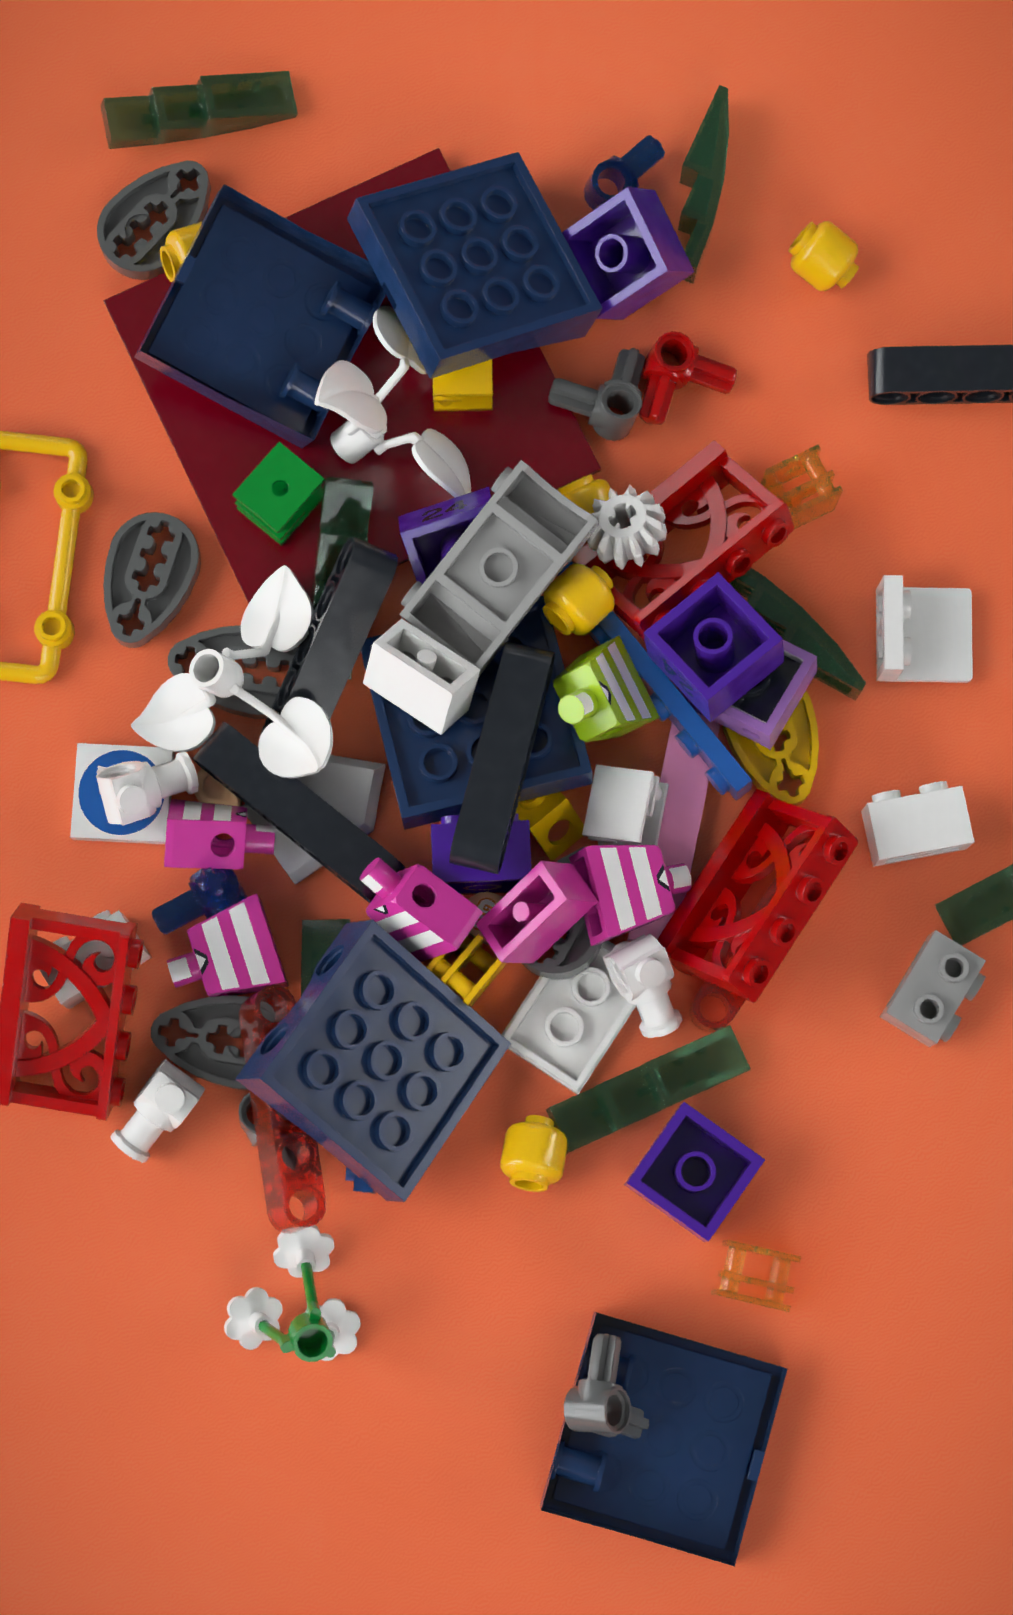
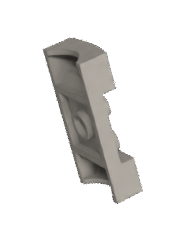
(499, 566)

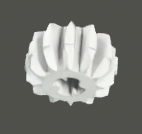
(642, 535)

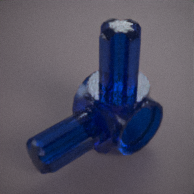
(623, 170)
(209, 894)

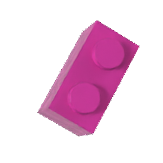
(536, 912)

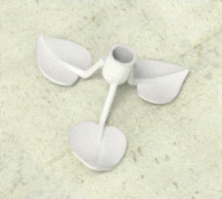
(351, 395)
(180, 709)

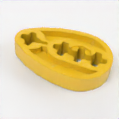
(797, 754)

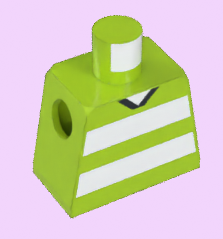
(603, 694)

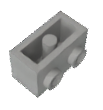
(934, 989)

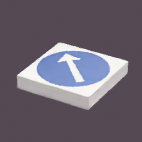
(88, 812)

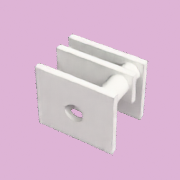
(625, 807)

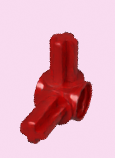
(666, 379)

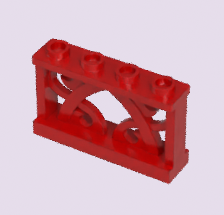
(728, 550)
(747, 854)
(30, 953)

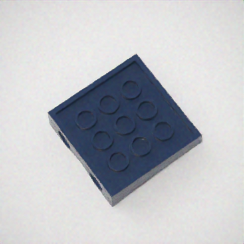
(474, 264)
(261, 316)
(434, 769)
(376, 1060)
(696, 1463)

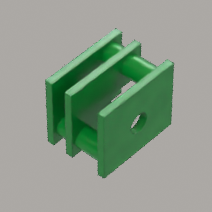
(279, 493)

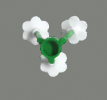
(312, 1335)

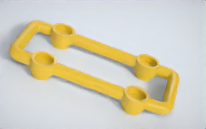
(74, 497)

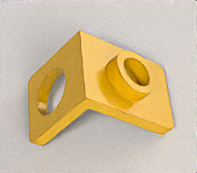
(543, 814)

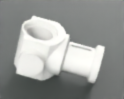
(136, 789)
(643, 978)
(160, 1107)

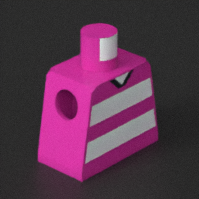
(193, 838)
(630, 887)
(418, 909)
(231, 952)

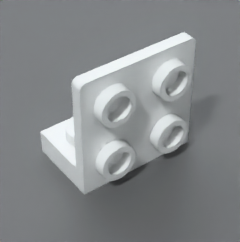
(923, 633)

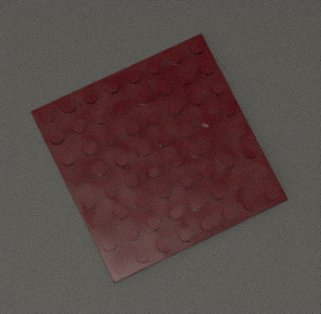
(224, 447)

